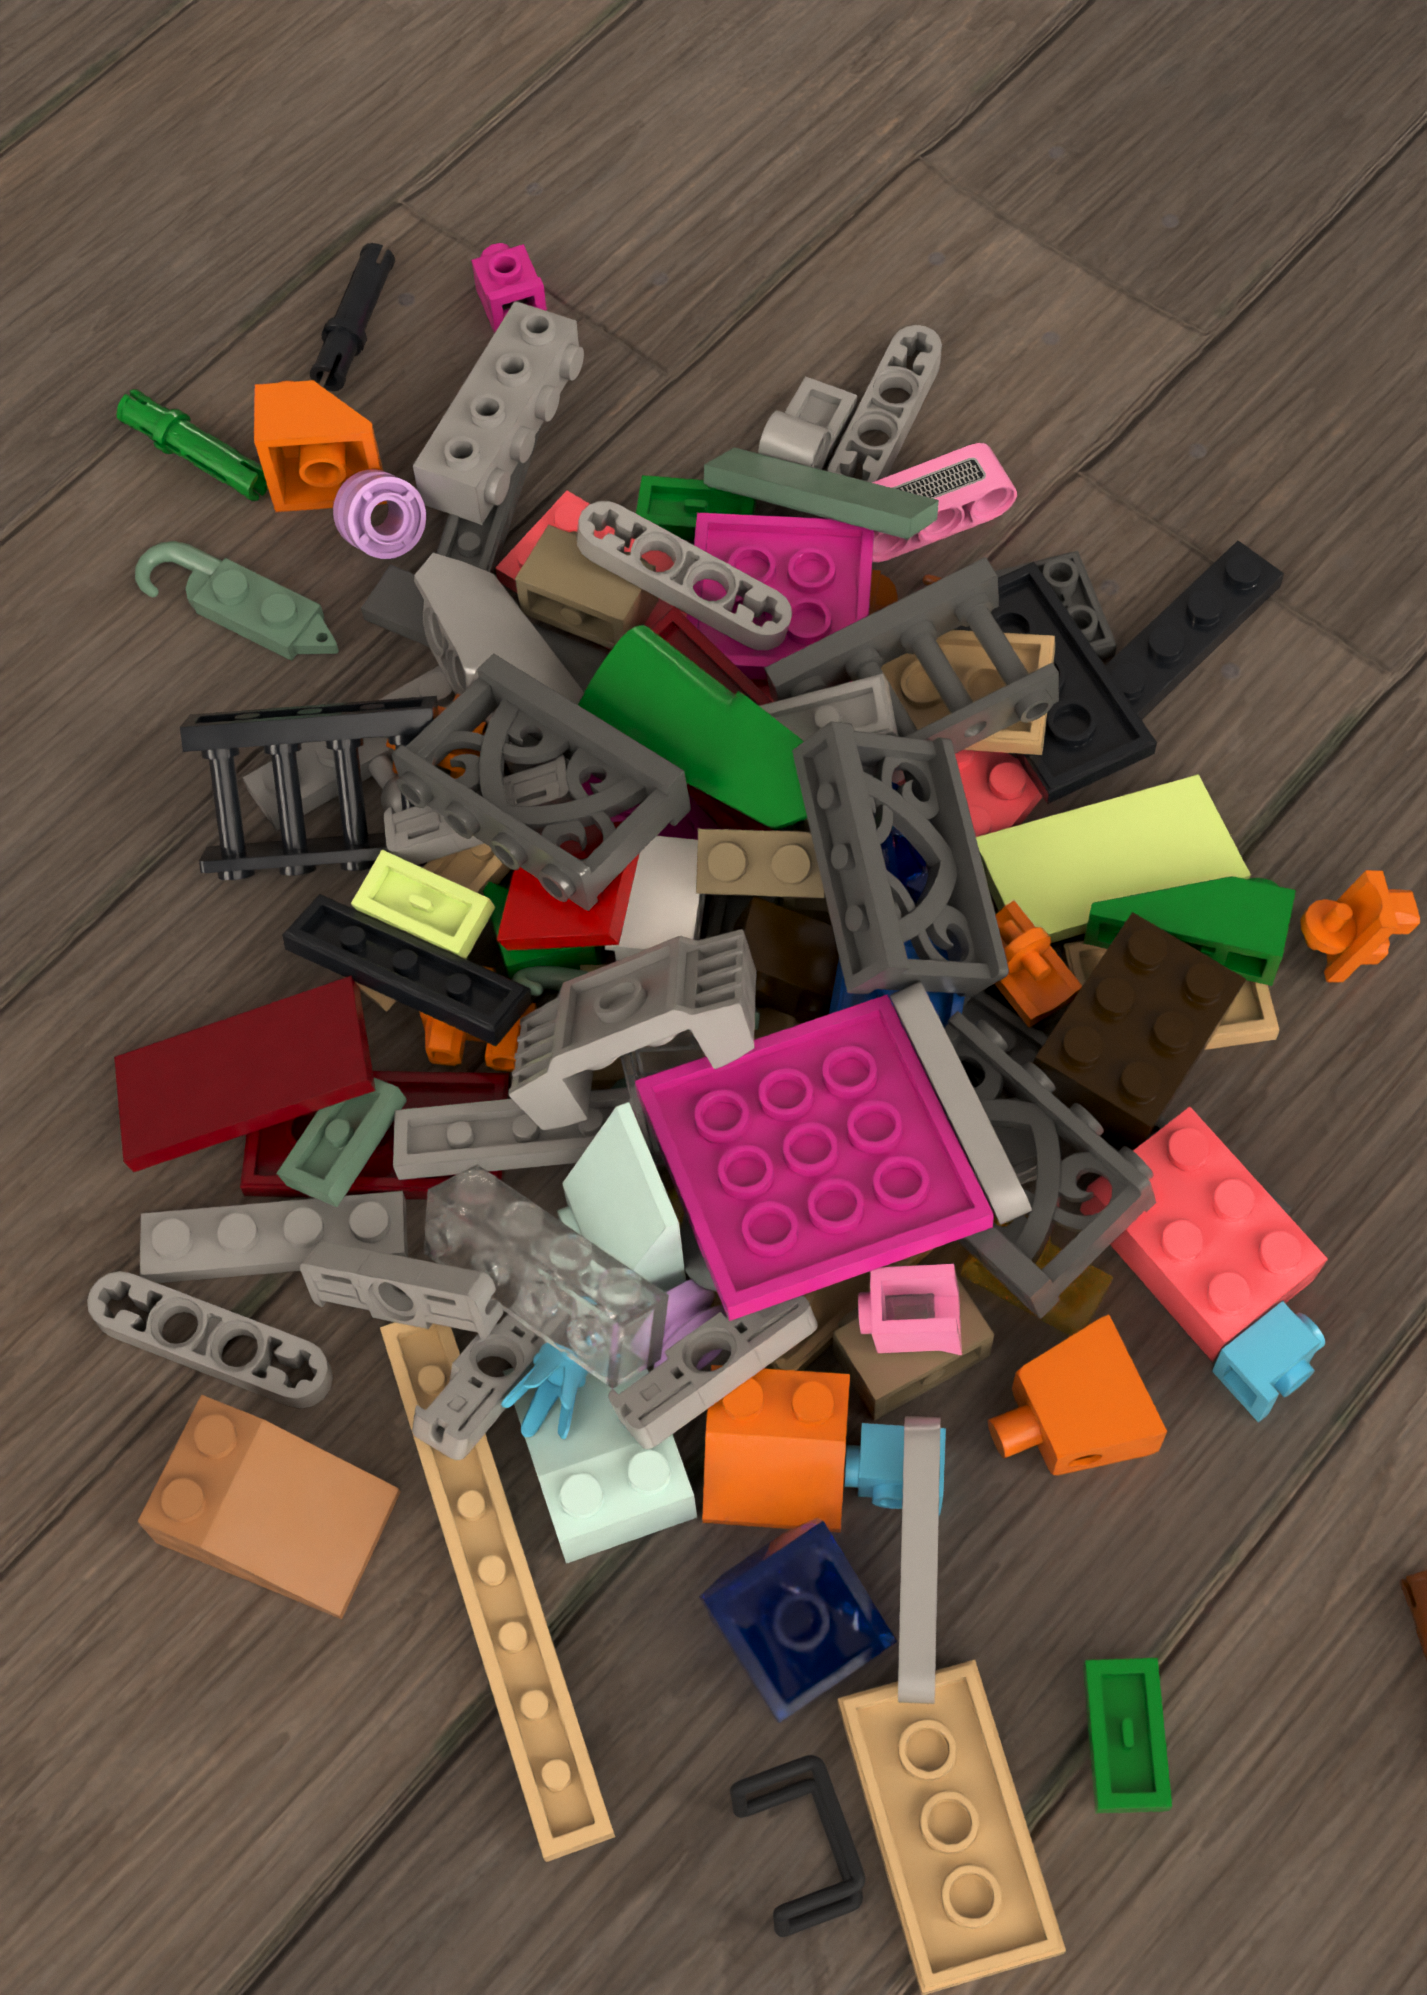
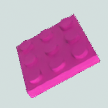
(810, 561)

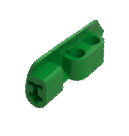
(700, 726)

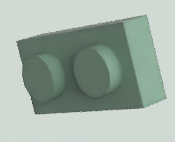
(340, 1143)

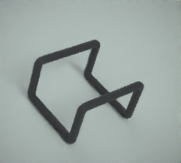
(836, 1832)

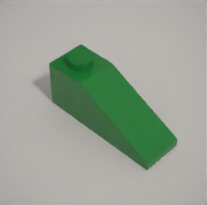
(1224, 918)

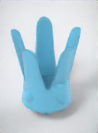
(554, 1377)

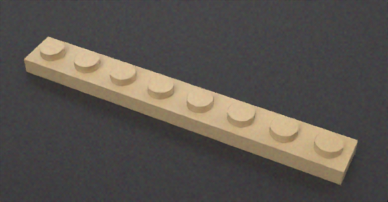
(504, 1611)

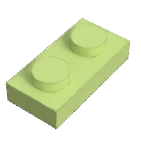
(423, 904)

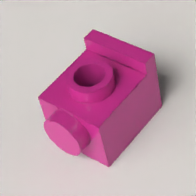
(504, 277)

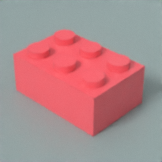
(1215, 1238)

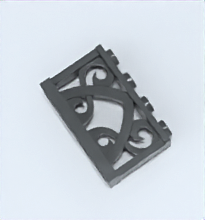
(524, 707)
(867, 903)
(1014, 1249)

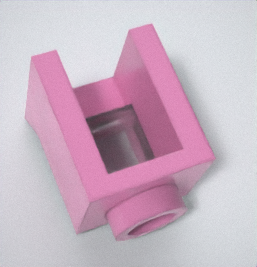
(912, 1309)

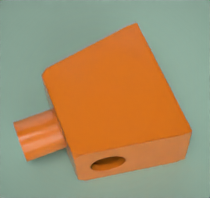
(1081, 1405)

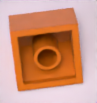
(309, 444)
(777, 1451)

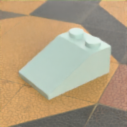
(622, 1203)
(600, 1479)

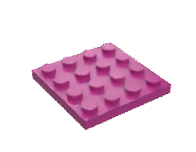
(812, 1157)

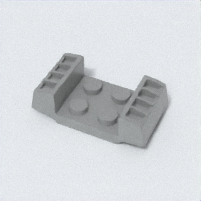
(633, 1006)

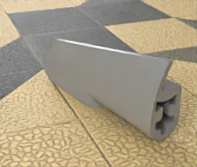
(474, 616)

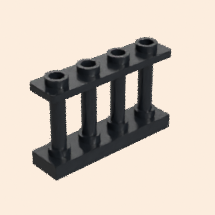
(281, 735)

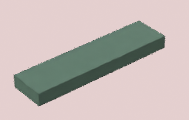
(821, 493)

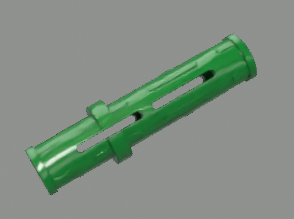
(177, 435)

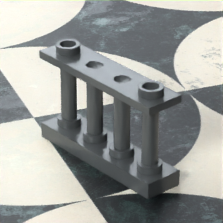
(913, 628)

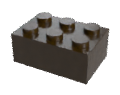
(1137, 1030)

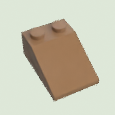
(268, 1507)

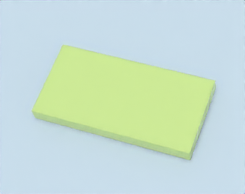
(1108, 852)

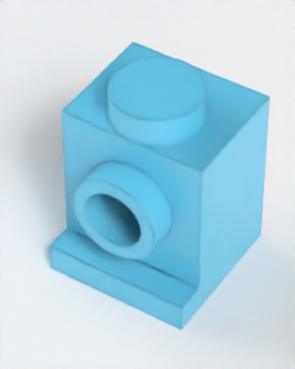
(1269, 1358)
(878, 1465)

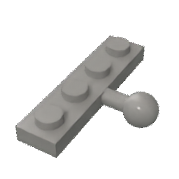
(317, 762)

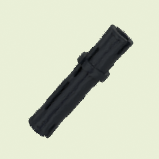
(345, 333)

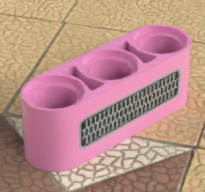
(969, 492)

